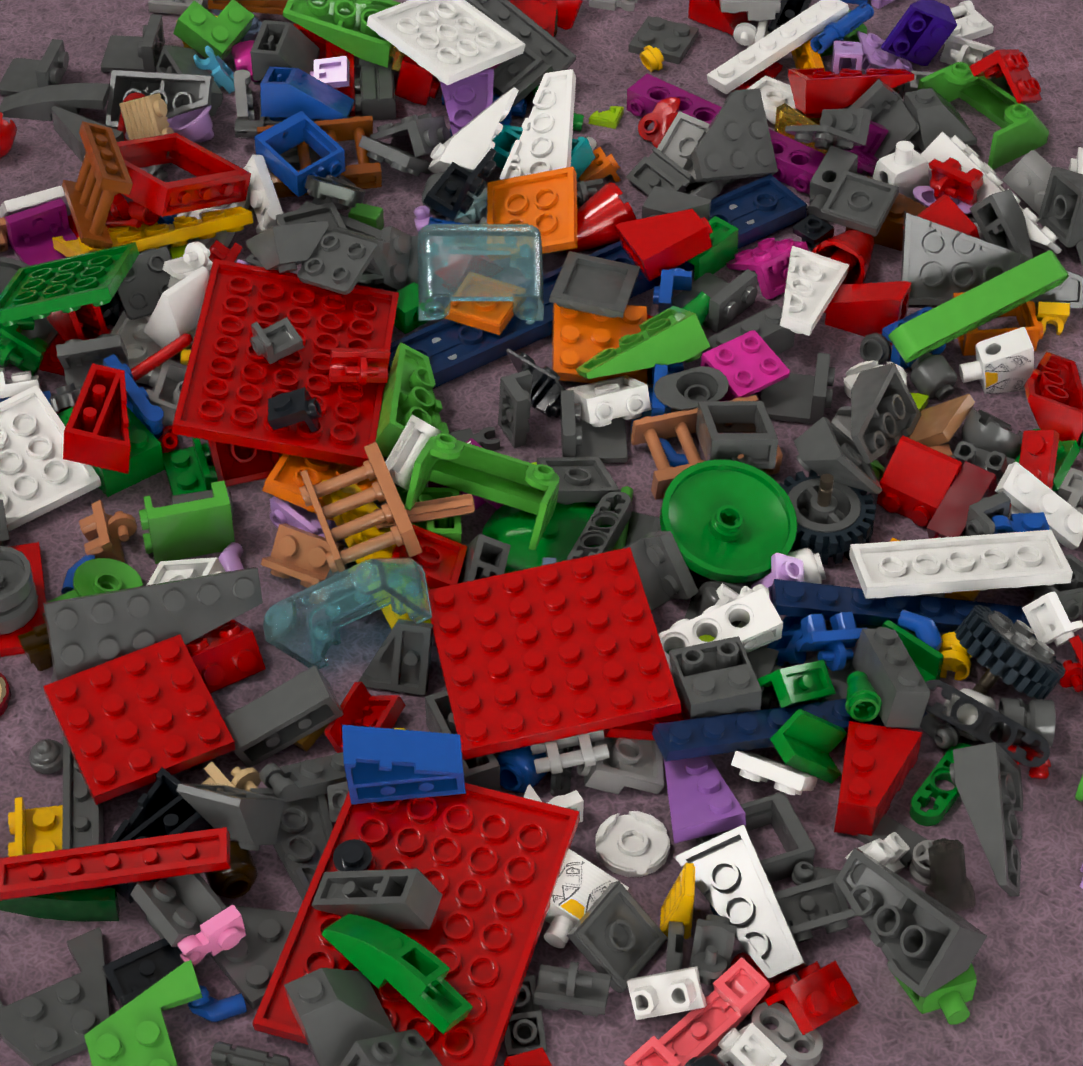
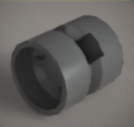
(1036, 716)

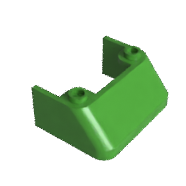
(1020, 125)
(488, 476)

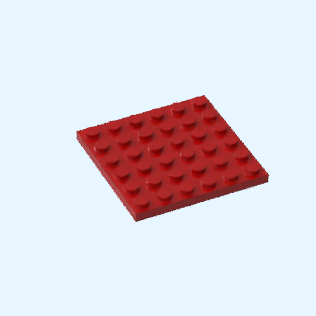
(550, 653)

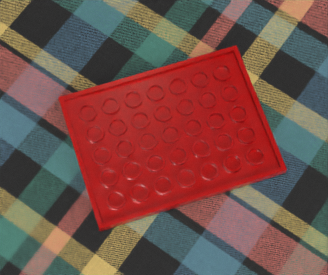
(230, 384)
(496, 874)

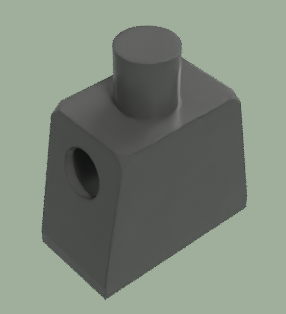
(825, 176)

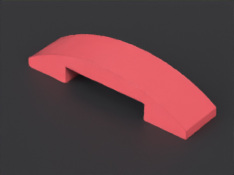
(702, 1029)

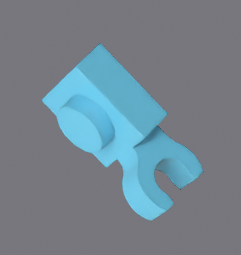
(220, 70)

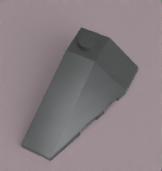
(179, 91)

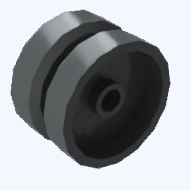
(17, 590)

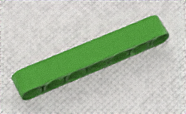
(978, 306)

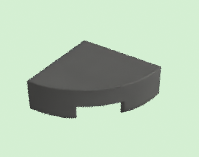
(675, 946)

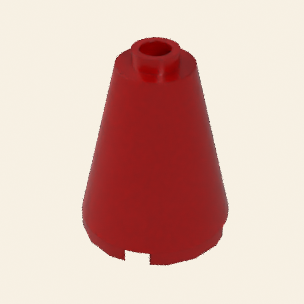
(599, 216)
(852, 249)

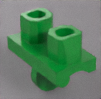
(20, 350)

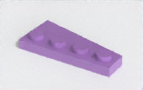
(468, 98)
(700, 799)

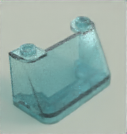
(480, 265)
(311, 619)

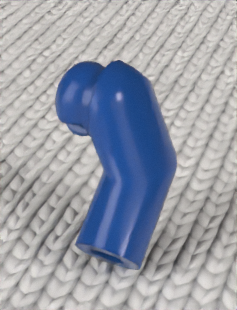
(215, 1009)

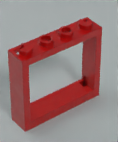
(215, 183)

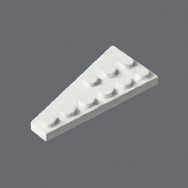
(547, 131)

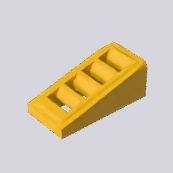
(680, 901)

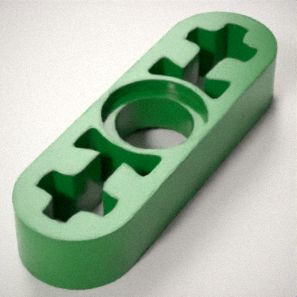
(928, 789)

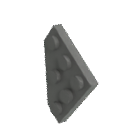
(736, 141)
(256, 955)

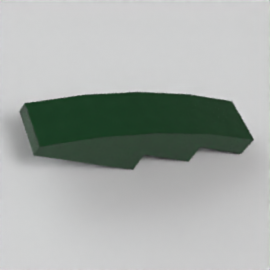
(68, 906)

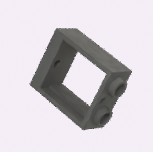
(745, 416)
(780, 814)

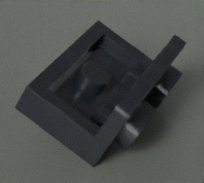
(141, 969)

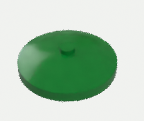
(728, 520)
(517, 526)

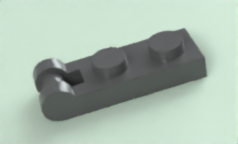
(304, 778)

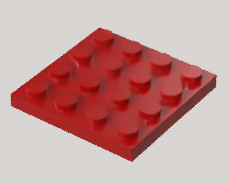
(138, 717)

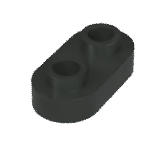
(322, 187)

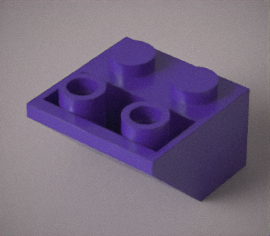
(921, 32)

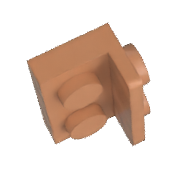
(299, 555)

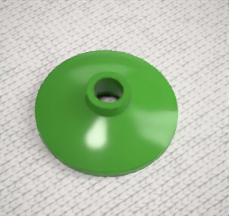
(104, 576)

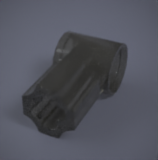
(948, 875)

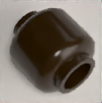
(236, 880)

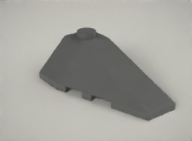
(881, 411)
(991, 793)
(915, 932)

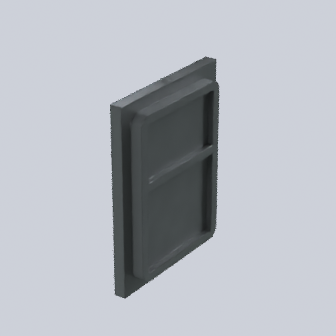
(594, 285)

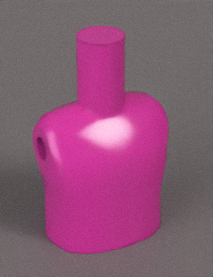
(242, 56)

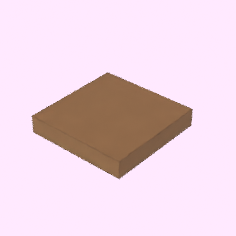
(941, 421)

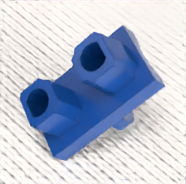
(833, 642)

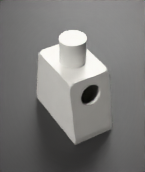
(903, 169)

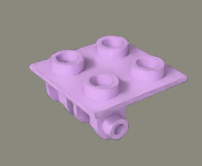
(877, 58)

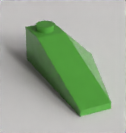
(344, 25)
(663, 340)
(405, 394)

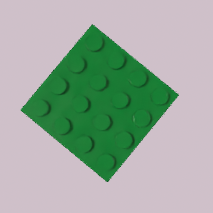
(66, 284)

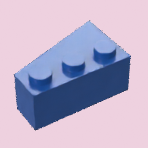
(401, 764)

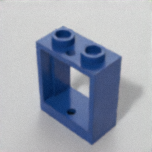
(299, 129)

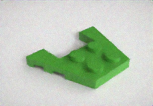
(138, 1030)

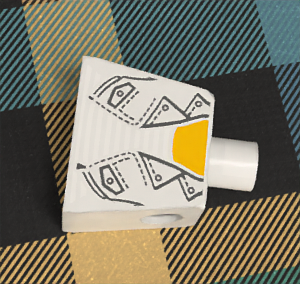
(1001, 362)
(575, 892)

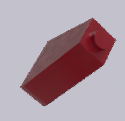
(968, 488)

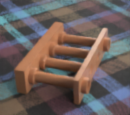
(678, 424)
(382, 490)

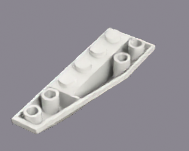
(945, 147)

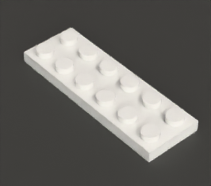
(959, 564)

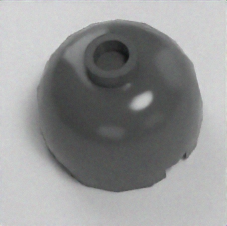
(991, 434)

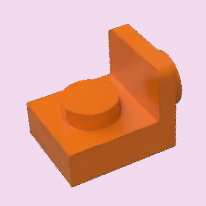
(601, 167)

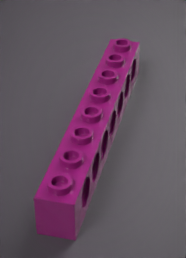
(794, 160)

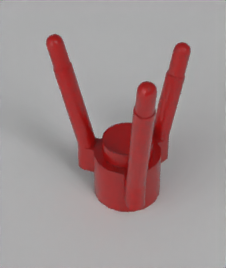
(139, 216)

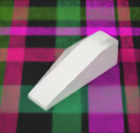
(475, 138)

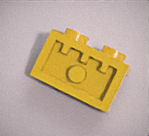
(35, 829)

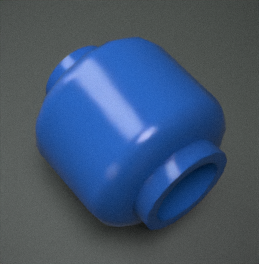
(518, 769)

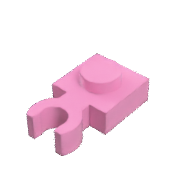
(216, 935)

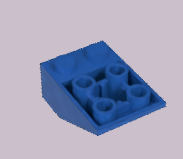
(293, 90)

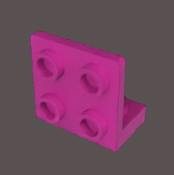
(769, 262)
(746, 364)

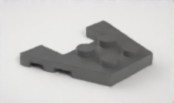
(54, 1020)

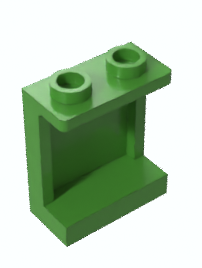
(188, 527)

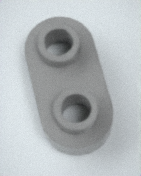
(787, 1034)

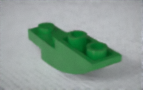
(410, 968)

